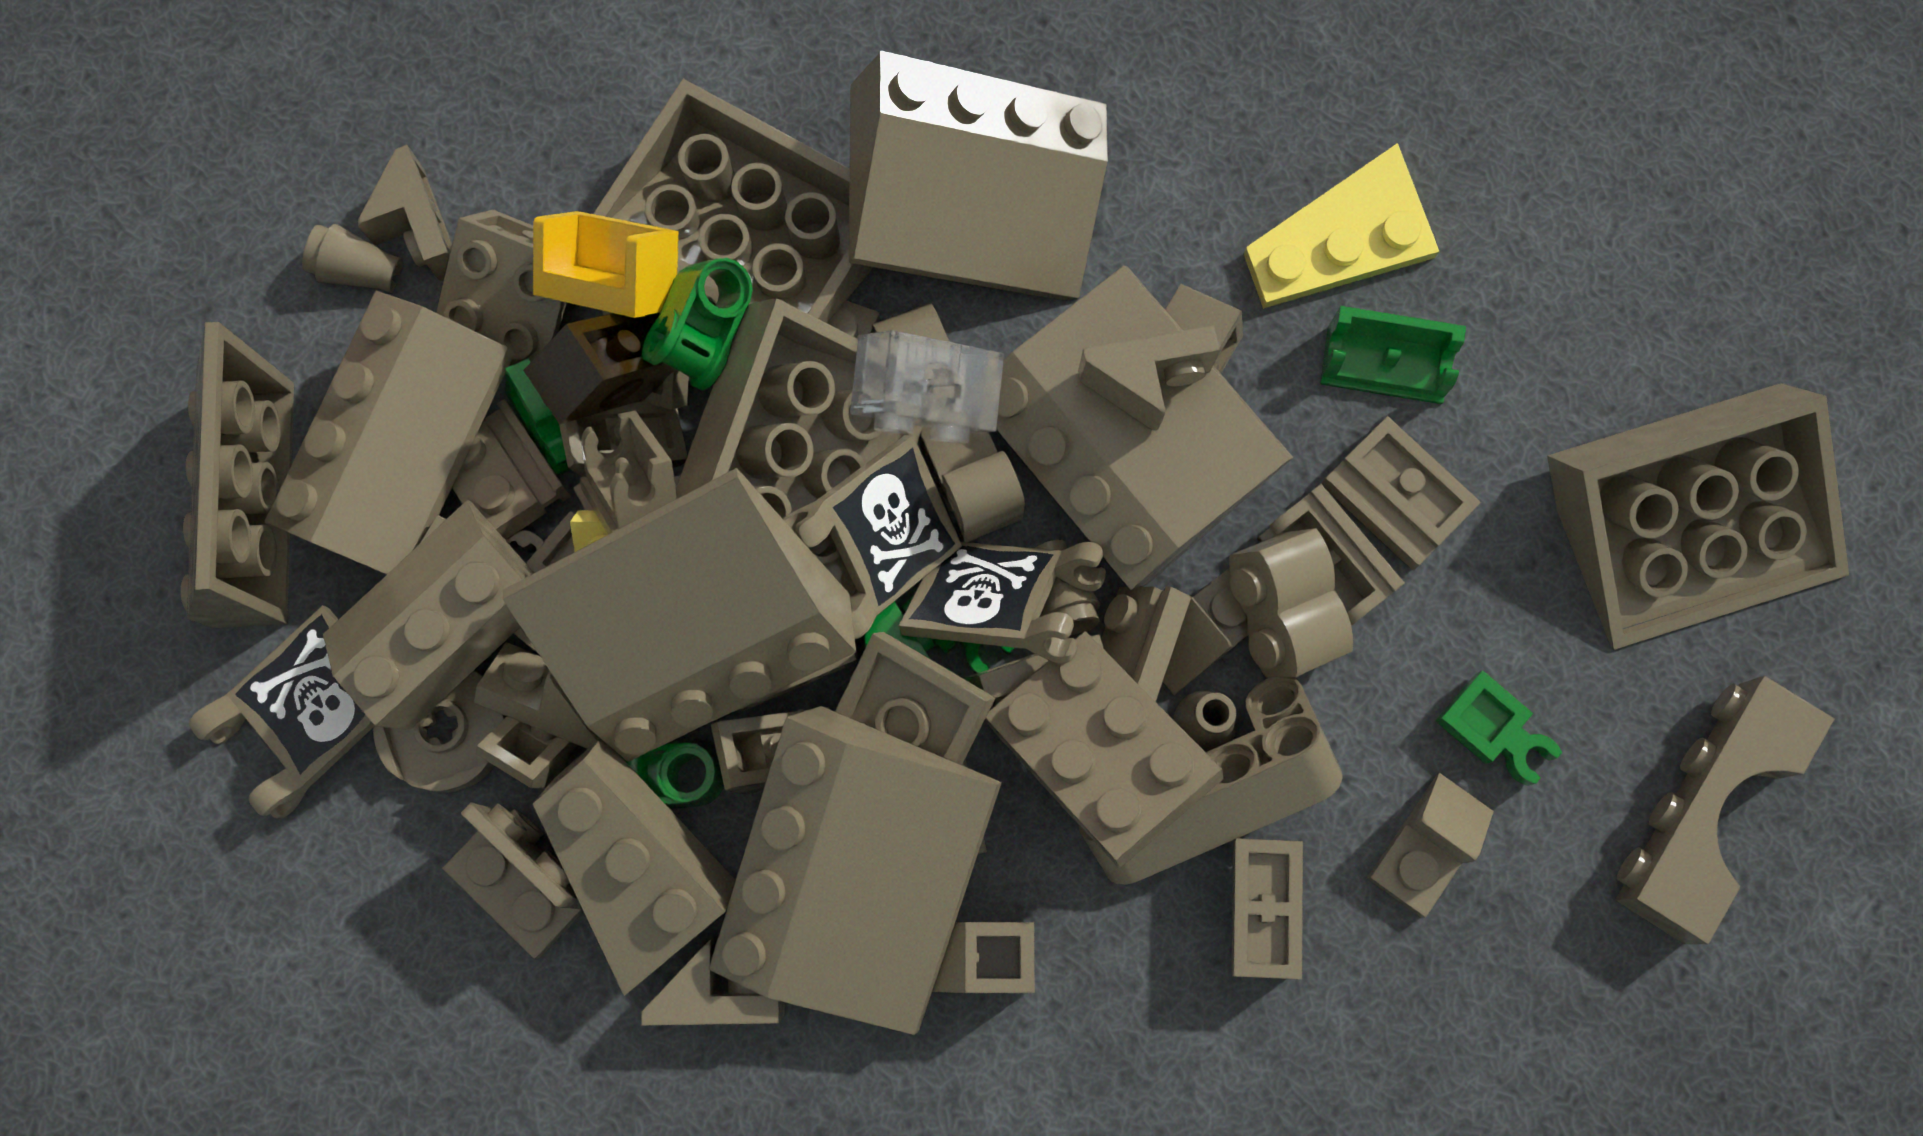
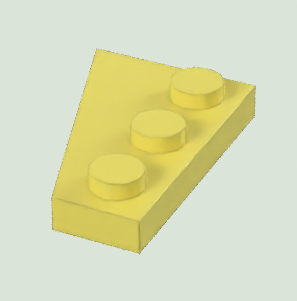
(1345, 235)

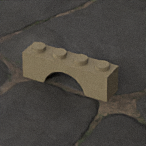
(1681, 873)

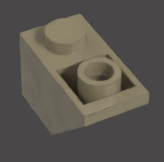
(988, 959)

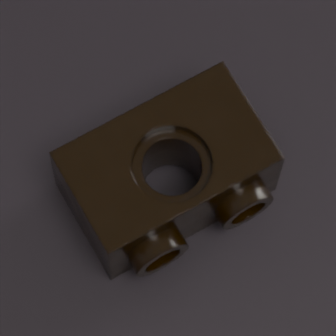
(596, 366)

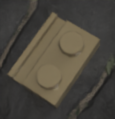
(507, 474)
(1400, 493)
(1144, 631)

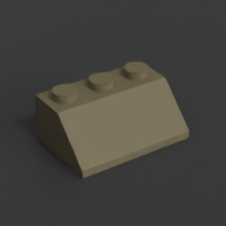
(427, 621)

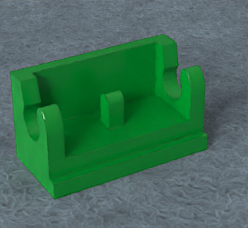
(1391, 354)

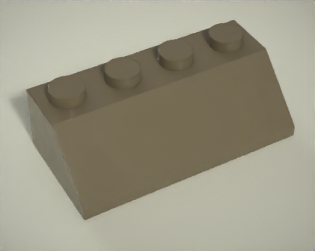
(390, 433)

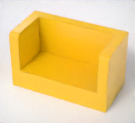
(603, 262)

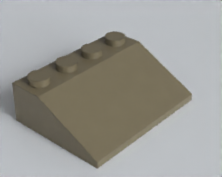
(973, 177)
(743, 197)
(786, 416)
(235, 474)
(1118, 480)
(1704, 511)
(684, 616)
(853, 872)

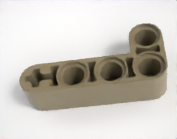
(971, 475)
(1265, 779)

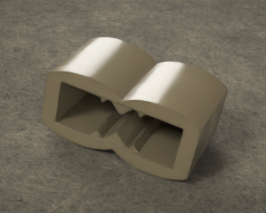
(1291, 603)

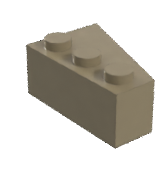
(630, 863)

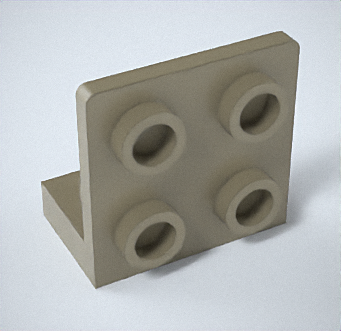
(492, 285)
(515, 877)

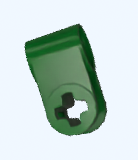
(691, 330)
(661, 771)

